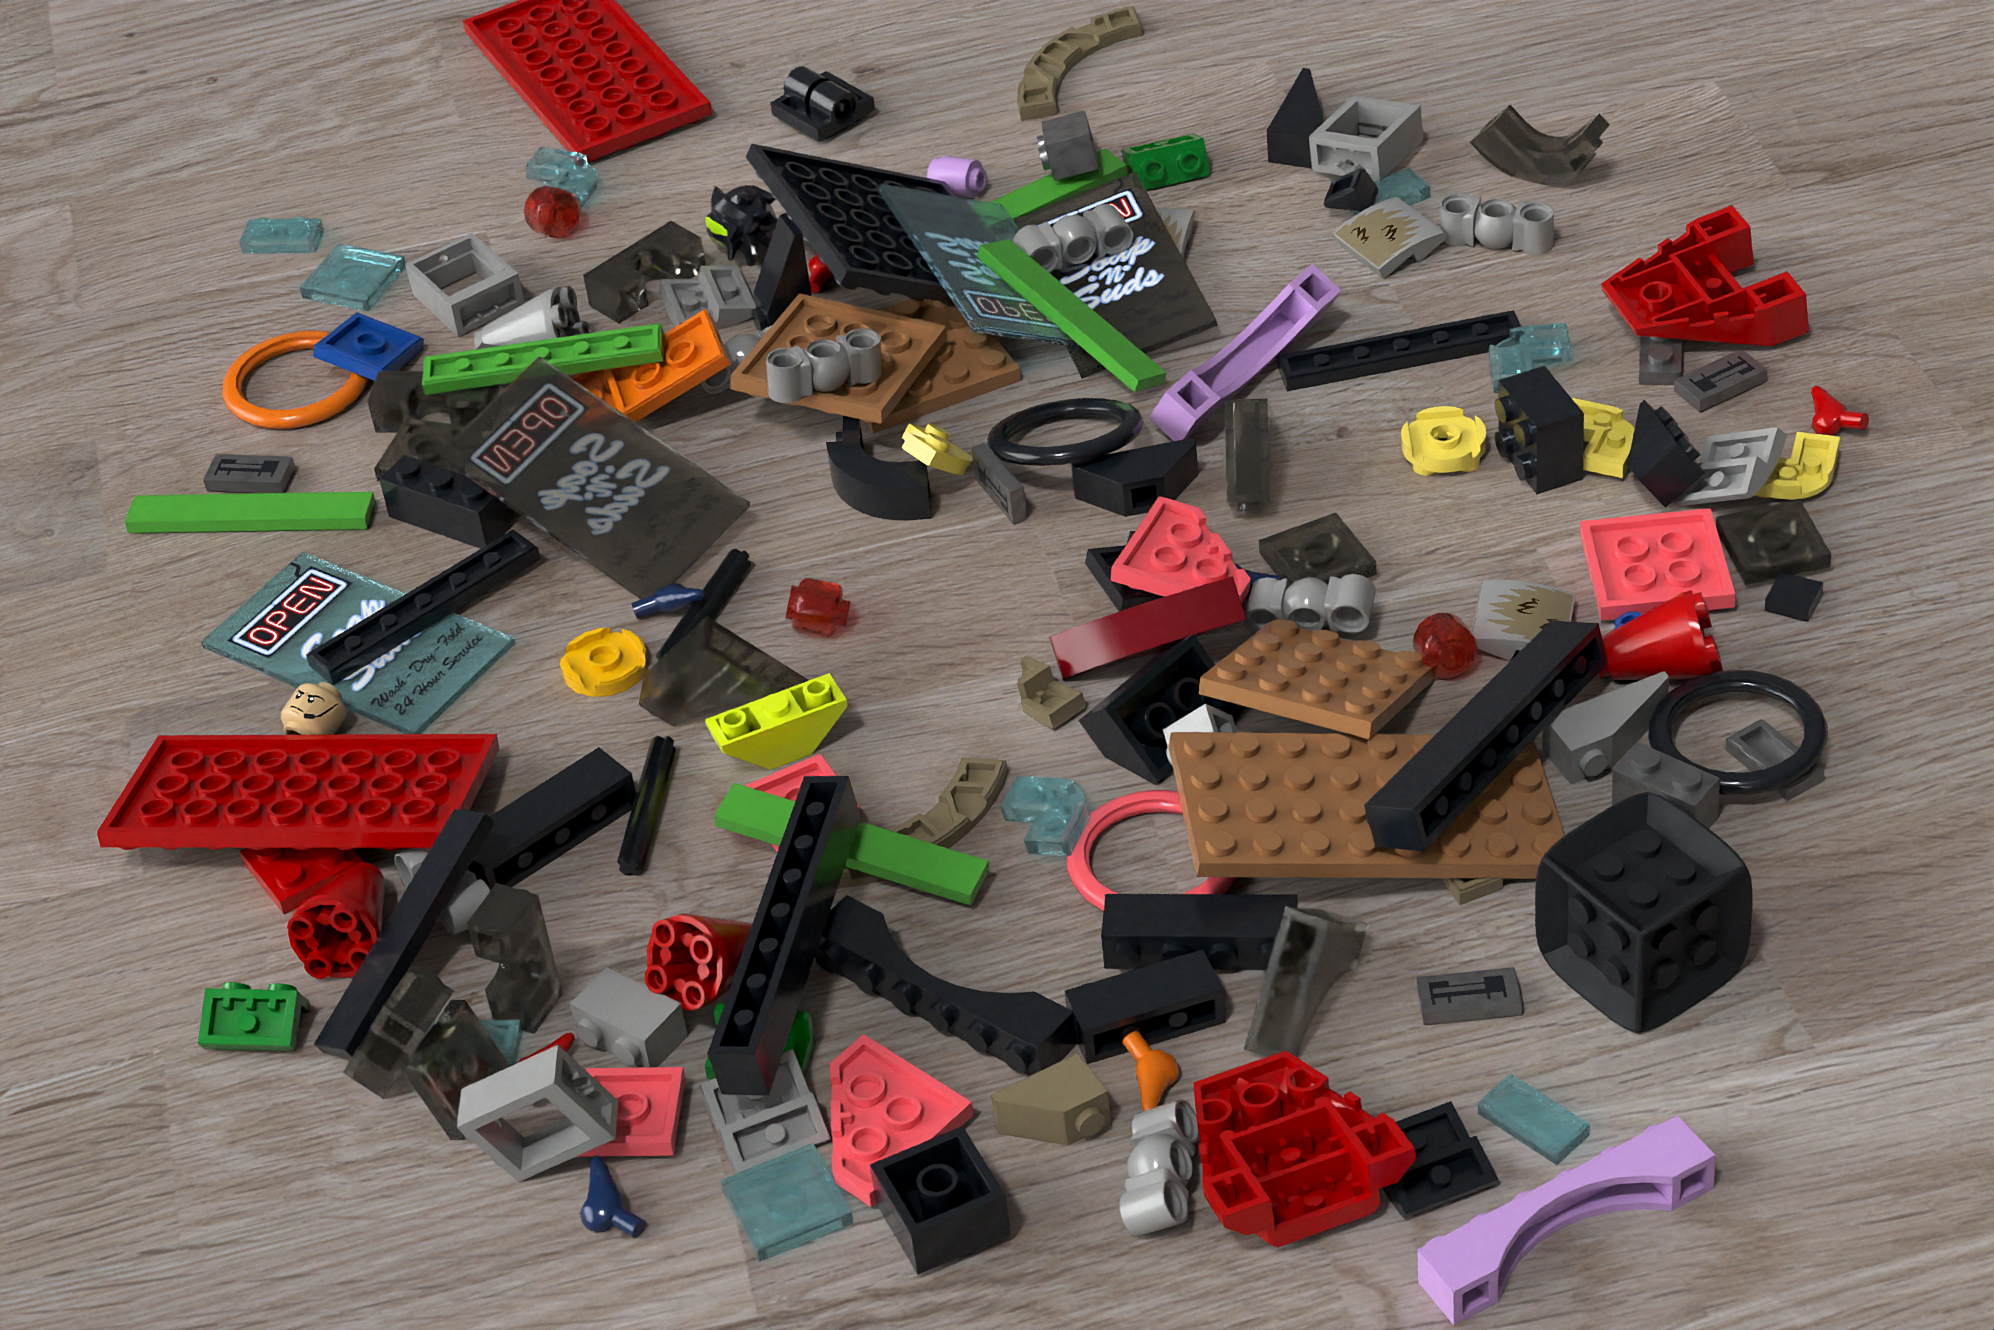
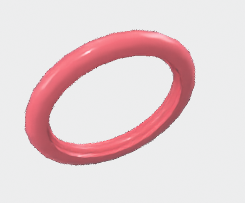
(1110, 813)

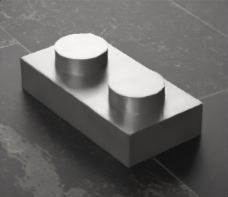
(1659, 360)

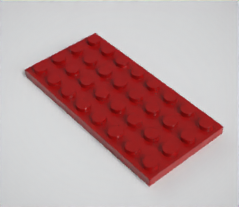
(587, 72)
(298, 791)

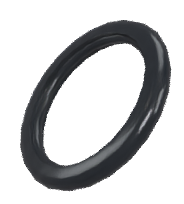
(1059, 455)
(1754, 682)

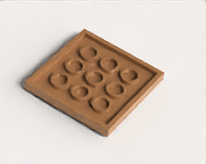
(905, 352)
(960, 370)
(1318, 678)

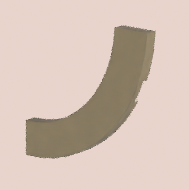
(1063, 52)
(956, 813)

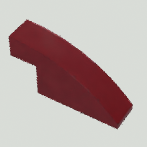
(1147, 628)

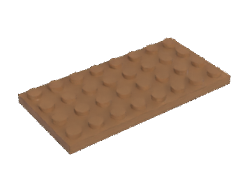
(1299, 810)

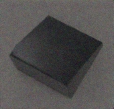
(1351, 191)

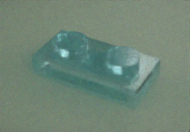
(281, 235)

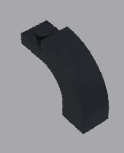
(874, 485)

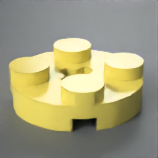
(1459, 453)

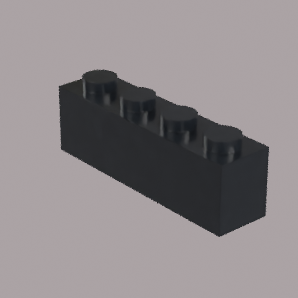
(554, 819)
(1230, 928)

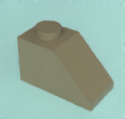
(1053, 1104)

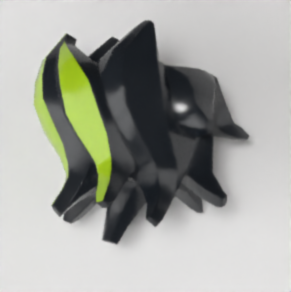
(741, 220)

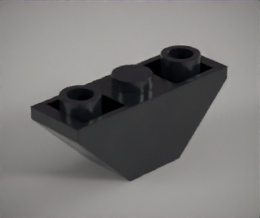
(1135, 478)

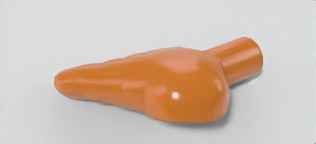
(1153, 1069)

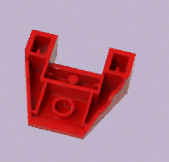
(1693, 296)

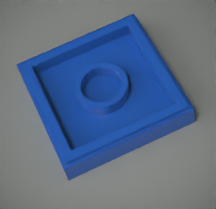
(368, 346)

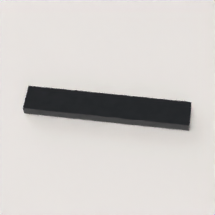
(1395, 351)
(422, 607)
(404, 932)

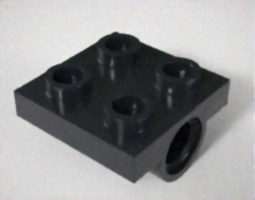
(820, 103)

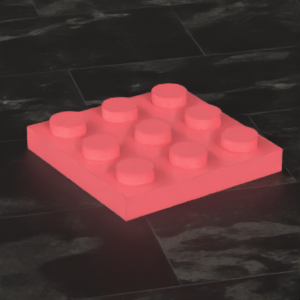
(1653, 558)

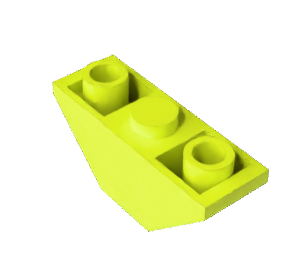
(781, 724)

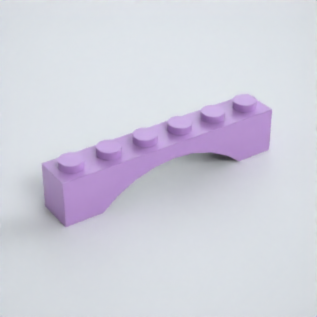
(1223, 376)
(1651, 1172)

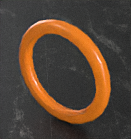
(288, 418)

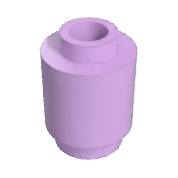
(962, 175)

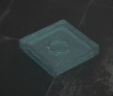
(353, 277)
(786, 1202)

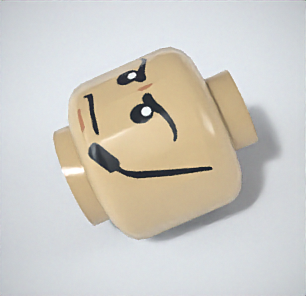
(313, 710)

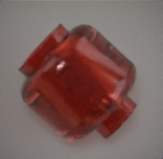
(552, 211)
(817, 607)
(1445, 645)

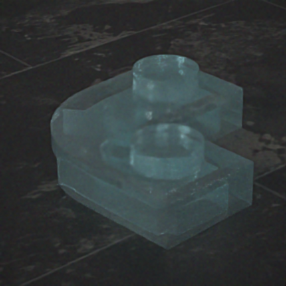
(565, 171)
(1527, 347)
(1054, 807)

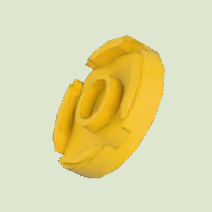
(604, 662)

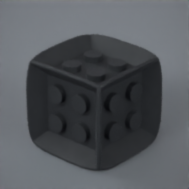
(1643, 911)

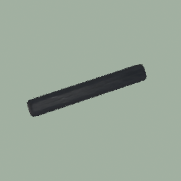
(715, 594)
(646, 805)

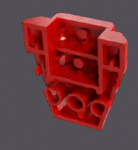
(1291, 1152)

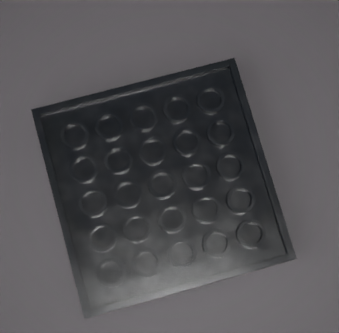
(849, 220)

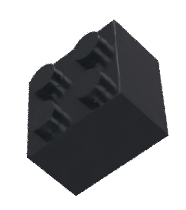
(1540, 429)
(940, 1200)

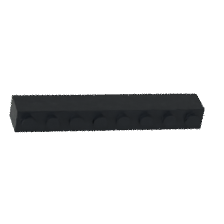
(1485, 736)
(784, 937)

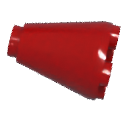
(1664, 640)
(339, 922)
(694, 958)

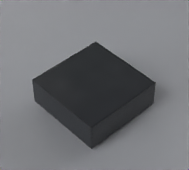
(1793, 596)

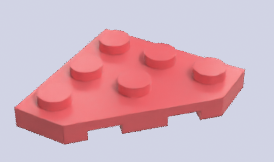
(1176, 553)
(883, 1109)

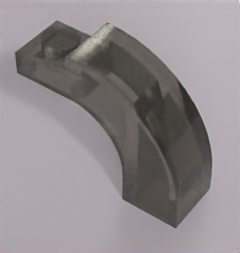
(1534, 156)

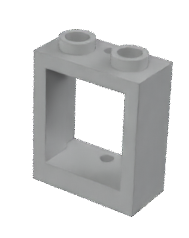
(1337, 140)
(475, 304)
(566, 1084)

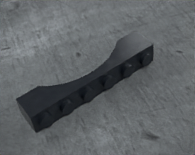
(1014, 1027)

